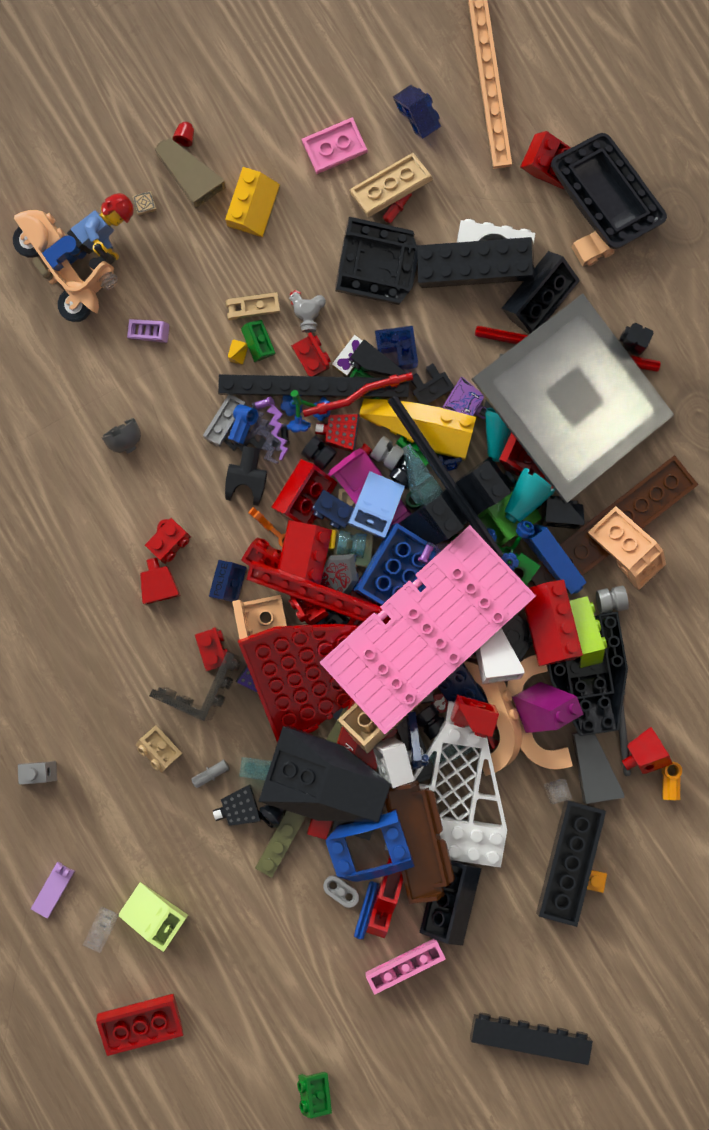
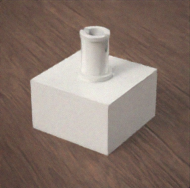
(394, 761)

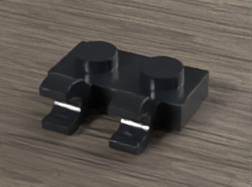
(434, 388)

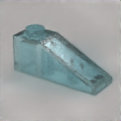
(420, 480)

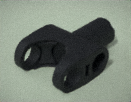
(247, 475)

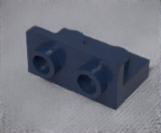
(332, 509)

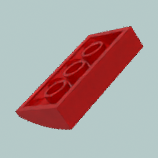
(139, 1024)

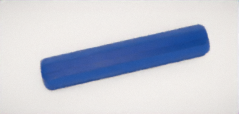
(366, 910)

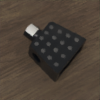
(238, 807)

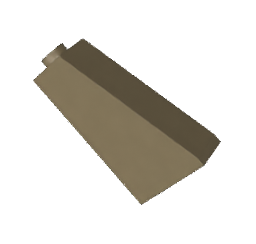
(191, 175)

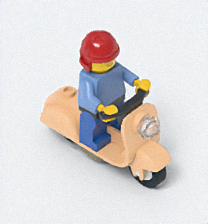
(41, 237)

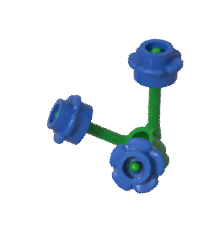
(524, 530)

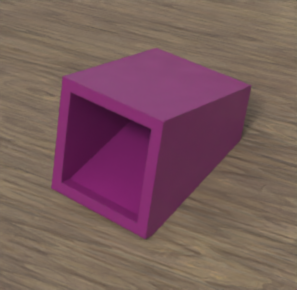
(546, 708)

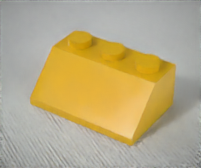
(252, 202)

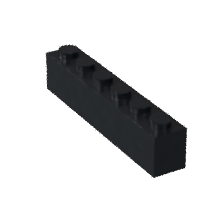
(531, 1039)

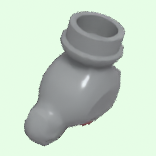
(307, 310)

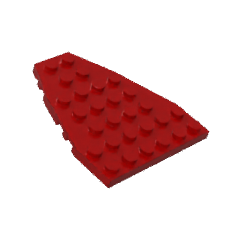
(290, 677)

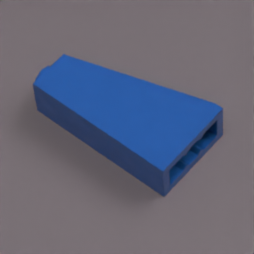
(555, 559)

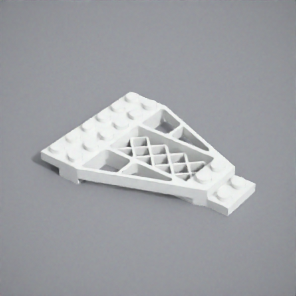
(466, 839)

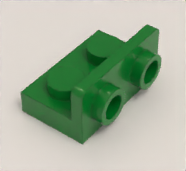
(314, 1095)

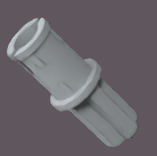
(210, 774)

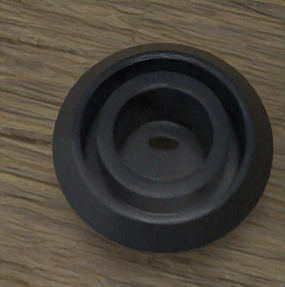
(271, 815)

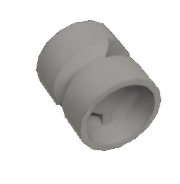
(387, 453)
(613, 599)

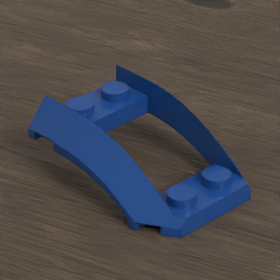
(394, 840)

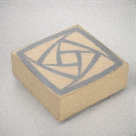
(144, 203)

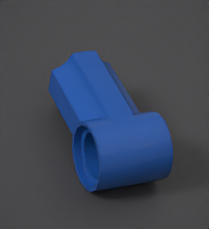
(244, 417)

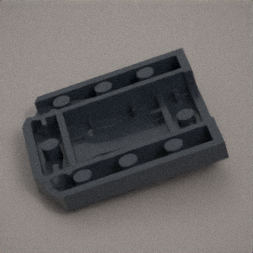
(377, 261)

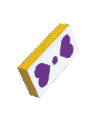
(342, 363)

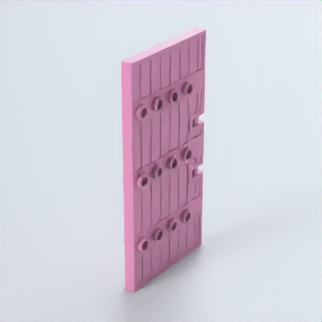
(430, 631)

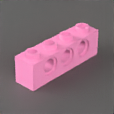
(405, 966)

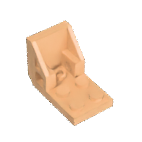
(632, 547)

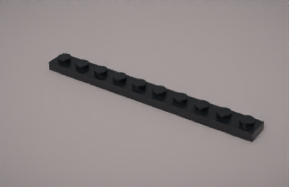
(306, 386)

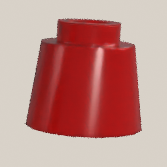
(184, 134)

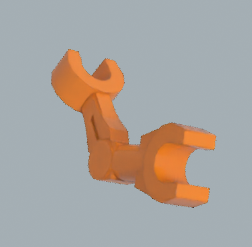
(266, 524)

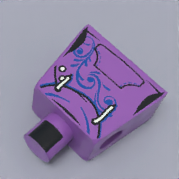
(465, 399)

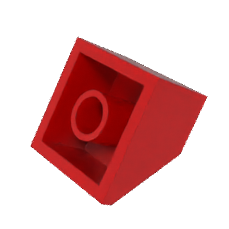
(476, 714)

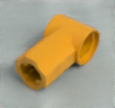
(671, 783)

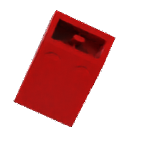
(539, 157)

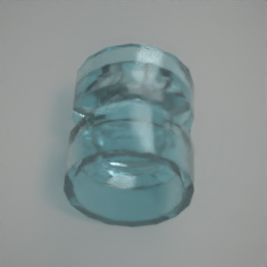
(358, 545)

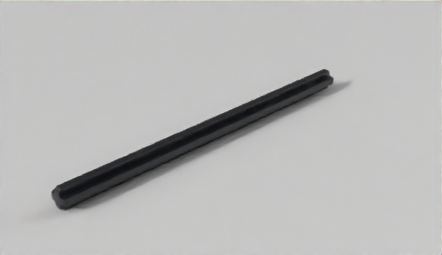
(442, 473)

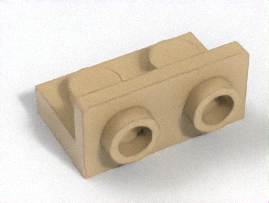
(158, 749)

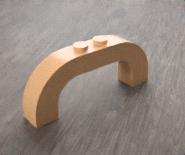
(507, 722)
(549, 759)

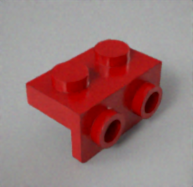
(168, 541)
(307, 611)

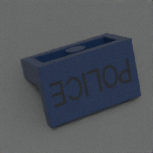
(227, 581)

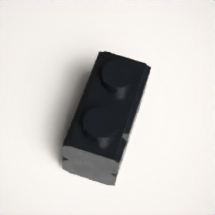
(636, 338)

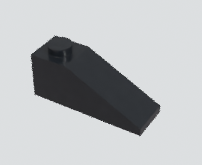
(373, 361)

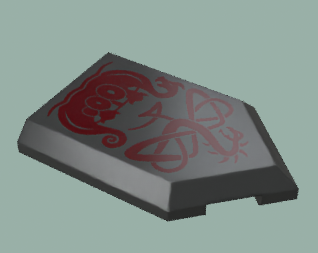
(340, 573)

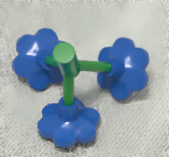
(293, 404)

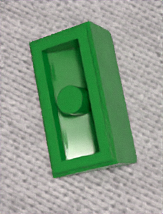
(258, 340)

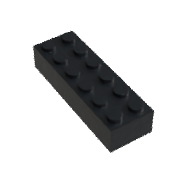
(476, 262)
(571, 863)

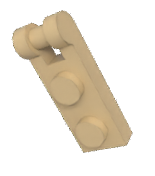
(253, 306)

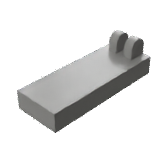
(222, 421)

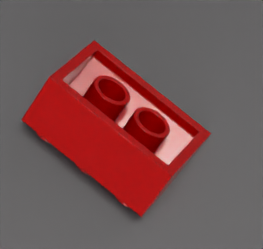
(302, 492)
(305, 550)

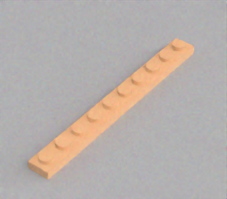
(490, 83)

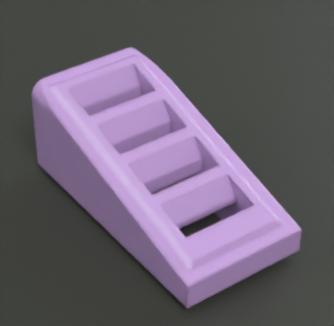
(160, 331)

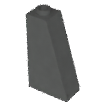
(594, 771)

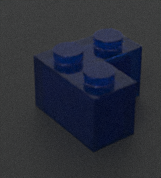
(418, 110)
(400, 341)

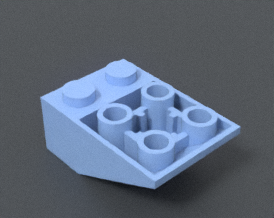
(376, 505)

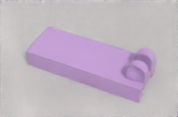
(52, 890)

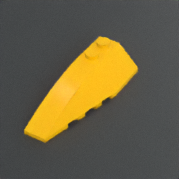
(444, 429)

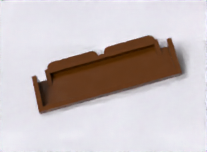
(422, 830)

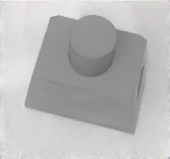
(37, 772)

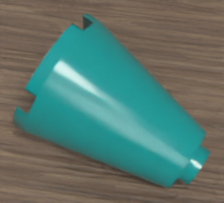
(496, 433)
(527, 496)

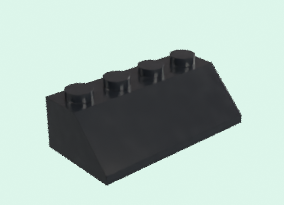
(538, 299)
(450, 915)

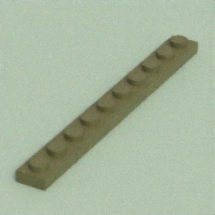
(288, 827)

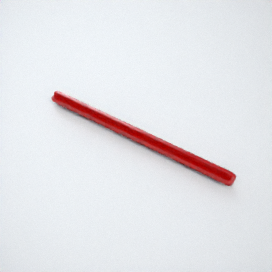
(515, 338)

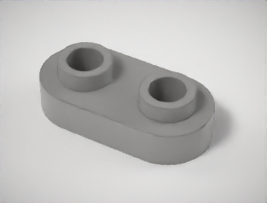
(340, 891)

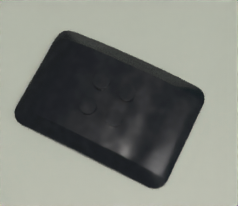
(608, 191)

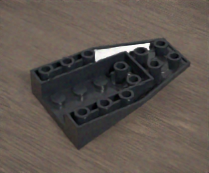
(598, 686)
(322, 780)

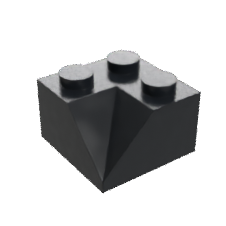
(561, 514)

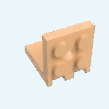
(249, 613)

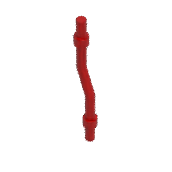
(392, 381)

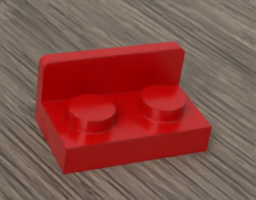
(311, 355)
(263, 553)
(211, 648)

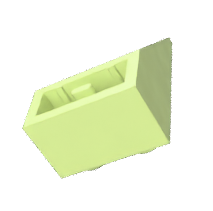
(152, 916)

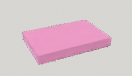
(334, 145)

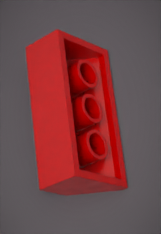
(552, 624)

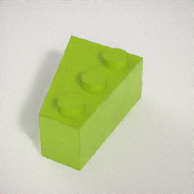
(588, 630)

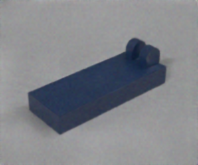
(418, 759)

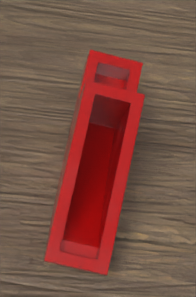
(385, 903)

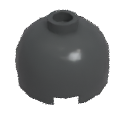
(123, 437)

